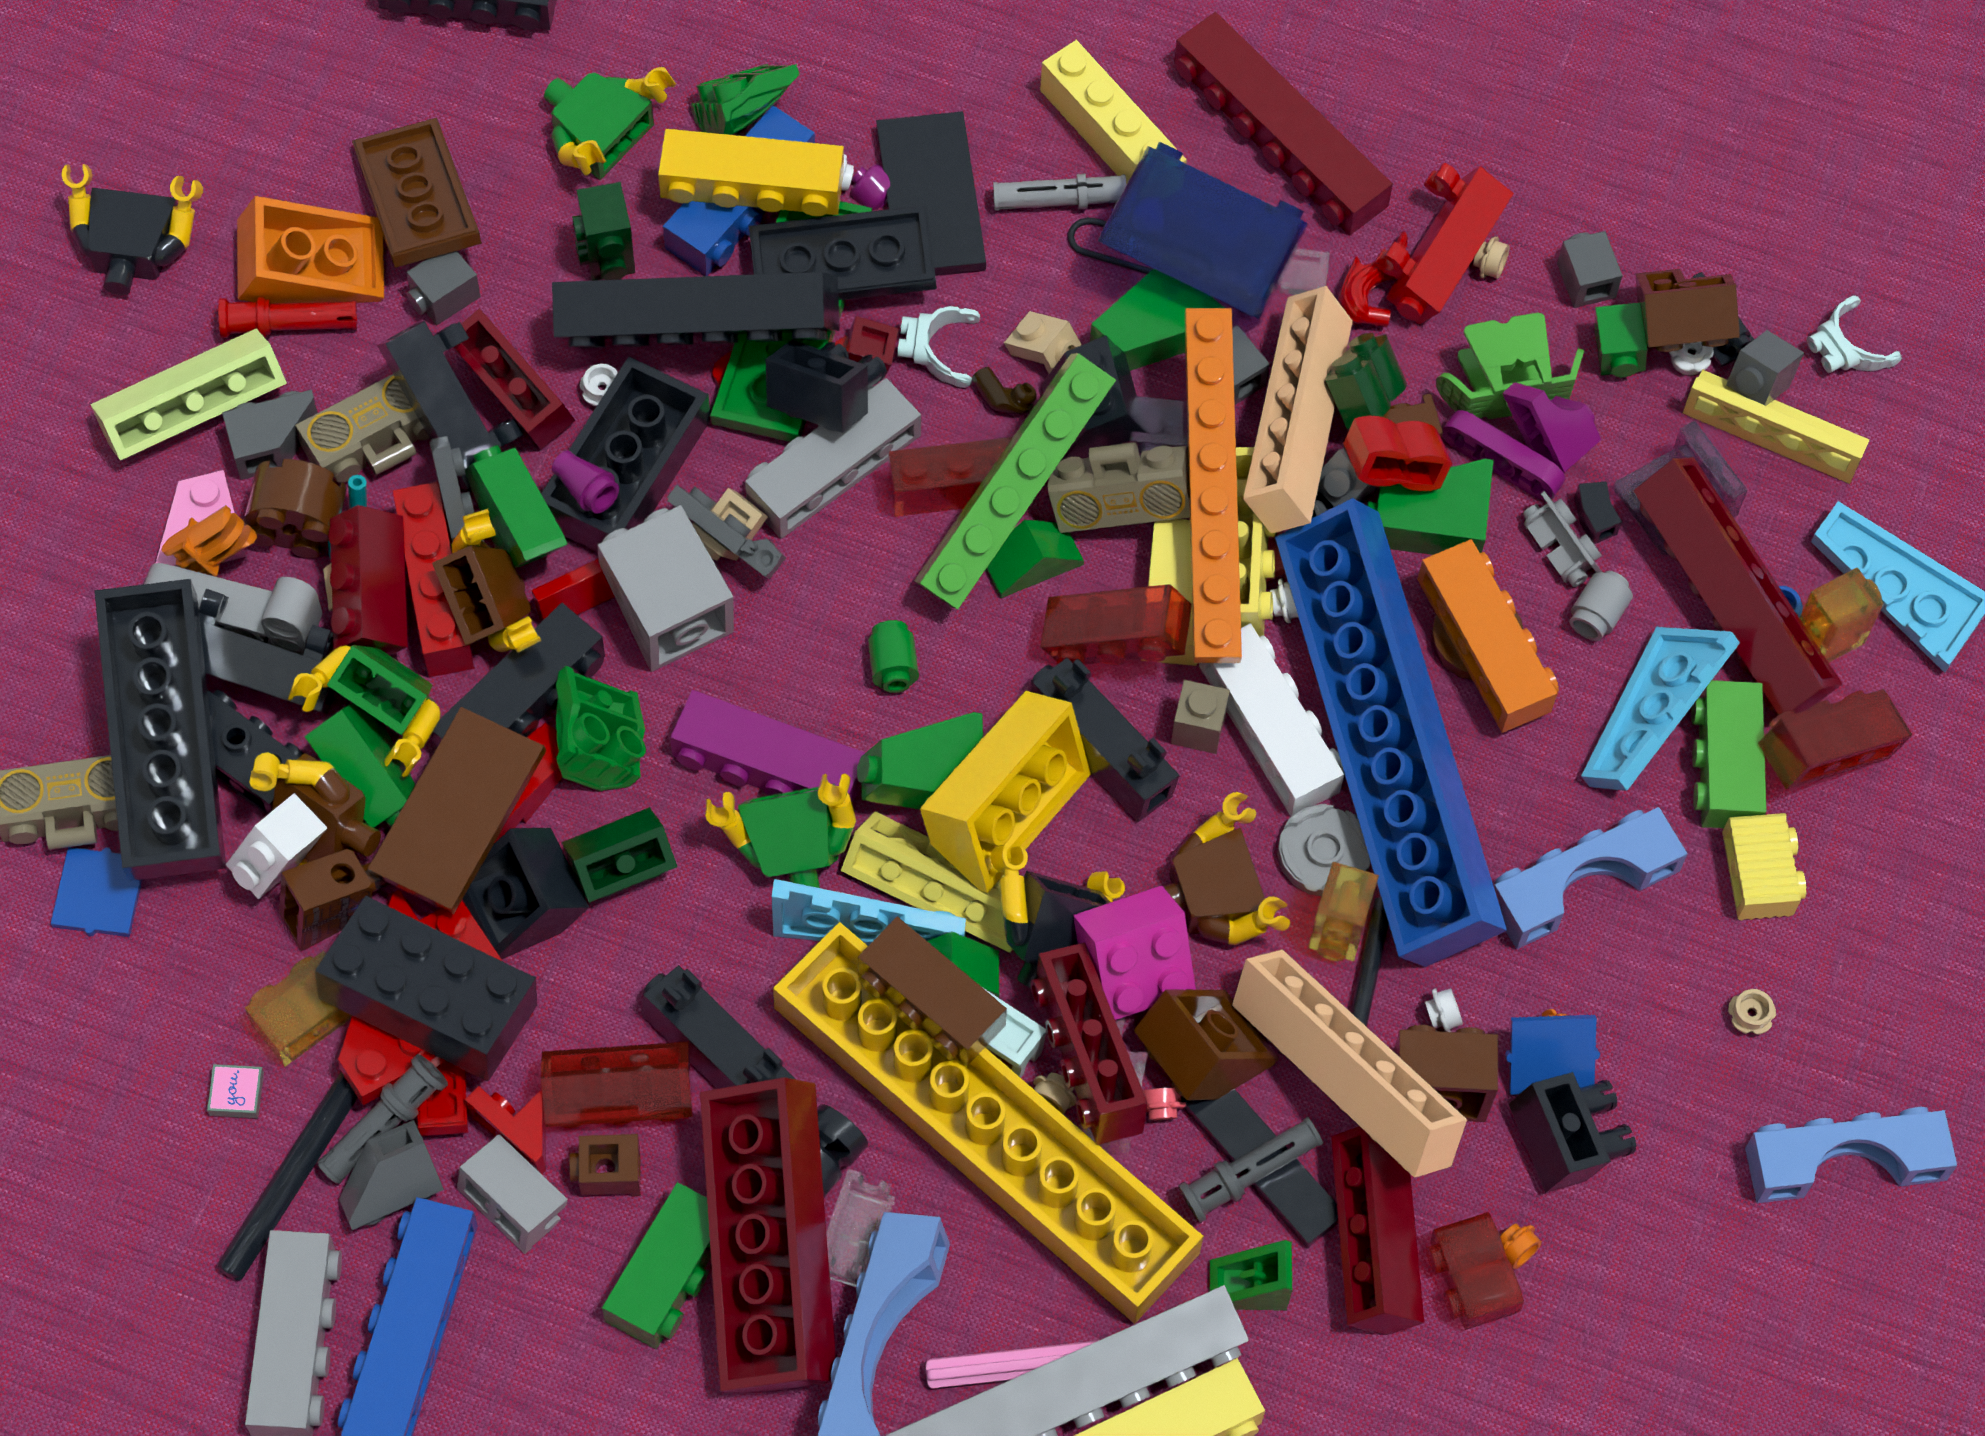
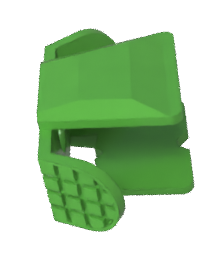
(1498, 359)

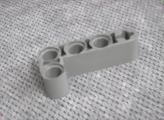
(272, 617)

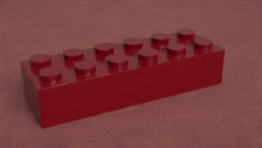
(768, 1236)

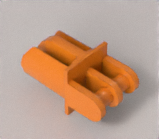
(209, 542)

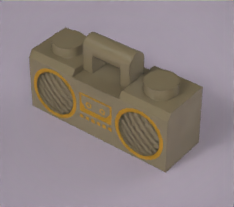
(366, 427)
(1120, 487)
(58, 796)

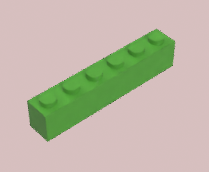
(1015, 480)

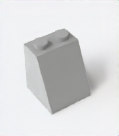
(667, 586)

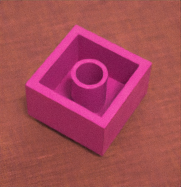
(1137, 949)

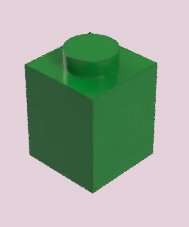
(1620, 339)

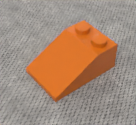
(308, 254)

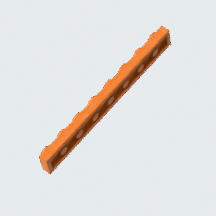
(1212, 486)

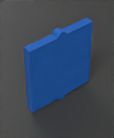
(95, 894)
(1550, 1048)

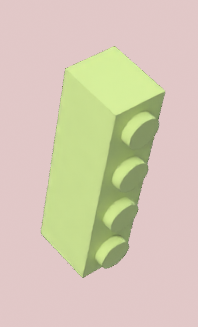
(188, 394)

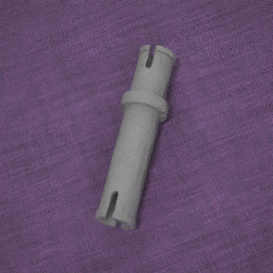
(1058, 192)

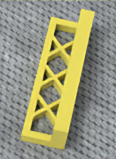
(1776, 427)
(932, 884)

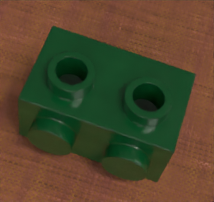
(604, 232)
(619, 854)

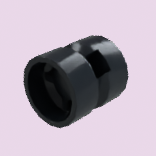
(839, 1144)

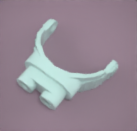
(919, 334)
(1839, 352)

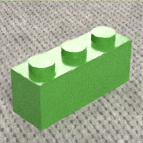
(1729, 752)

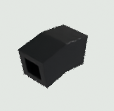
(1596, 511)

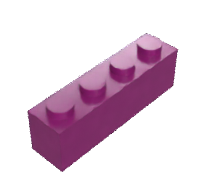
(758, 749)

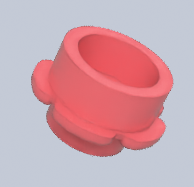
(1163, 1103)

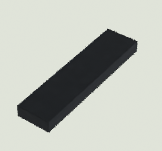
(1288, 1191)

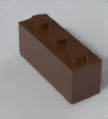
(931, 992)

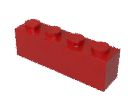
(424, 543)

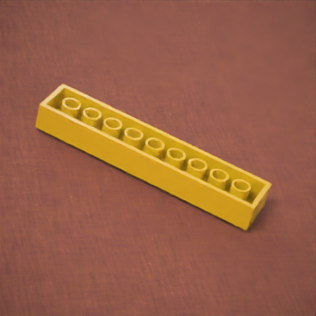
(994, 1133)

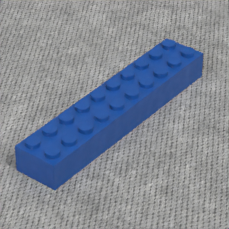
(1390, 735)

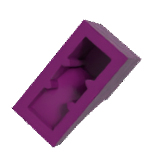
(1554, 427)

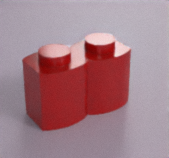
(1397, 453)

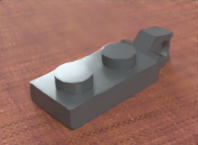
(448, 466)
(730, 532)

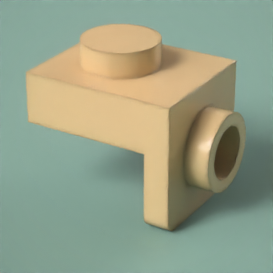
(1042, 339)
(743, 510)

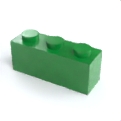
(663, 1270)

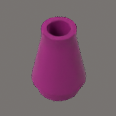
(588, 484)

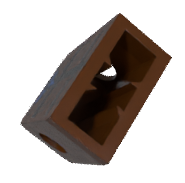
(324, 895)

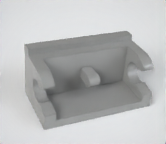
(511, 1193)

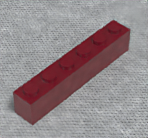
(1282, 124)
(1736, 587)

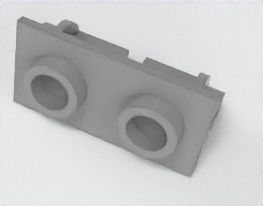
(1553, 524)

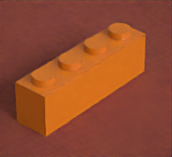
(1488, 635)

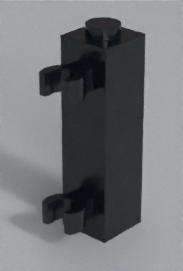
(437, 394)
(256, 662)
(1114, 749)
(716, 1041)

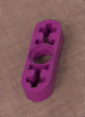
(1510, 458)

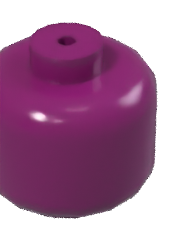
(871, 187)

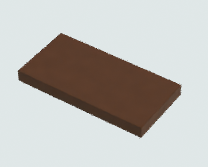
(416, 192)
(457, 810)

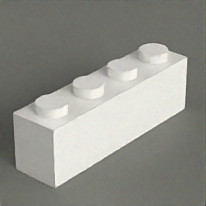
(1276, 725)

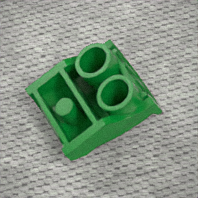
(740, 97)
(598, 732)

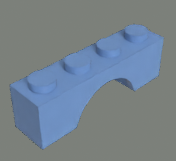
(1637, 851)
(1909, 1146)

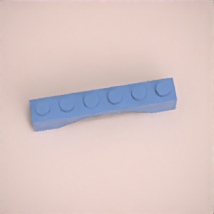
(902, 1269)

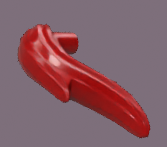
(1358, 284)

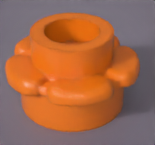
(1520, 1244)

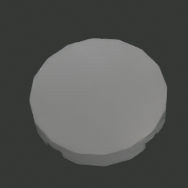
(1317, 839)

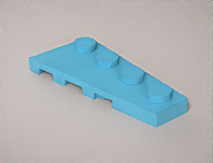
(1917, 592)
(1657, 697)
(813, 912)

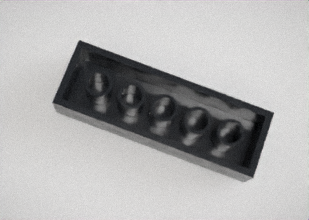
(696, 306)
(160, 730)

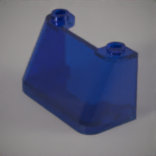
(1204, 231)

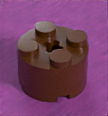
(294, 506)

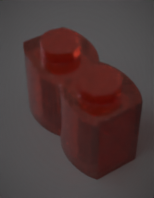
(1475, 1270)

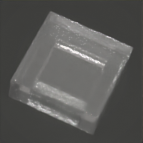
(1305, 272)

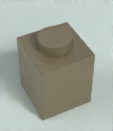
(1200, 716)

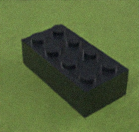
(642, 438)
(426, 988)

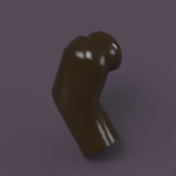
(1004, 399)

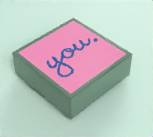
(235, 1091)

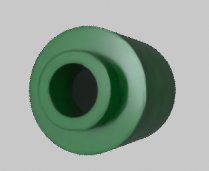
(893, 656)

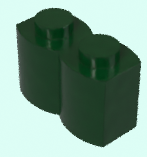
(1366, 378)

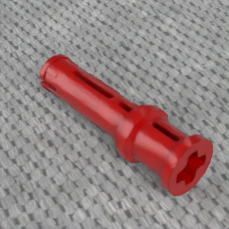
(247, 316)

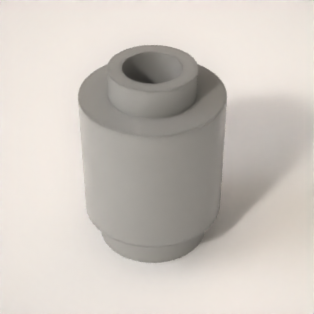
(1600, 605)

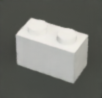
(275, 846)

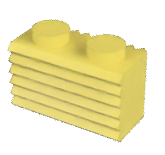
(1763, 866)

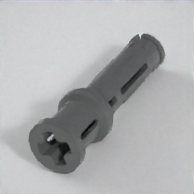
(397, 1103)
(1303, 1139)

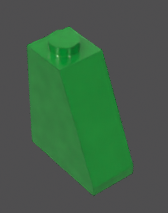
(1151, 319)
(514, 506)
(1441, 517)
(357, 749)
(915, 763)

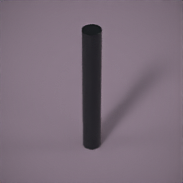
(1370, 962)

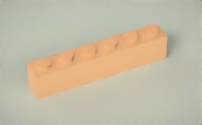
(1297, 411)
(1349, 1063)

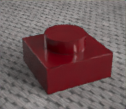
(873, 339)

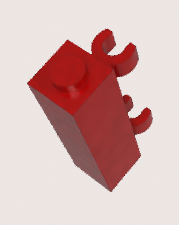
(1448, 245)

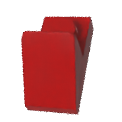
(523, 1132)

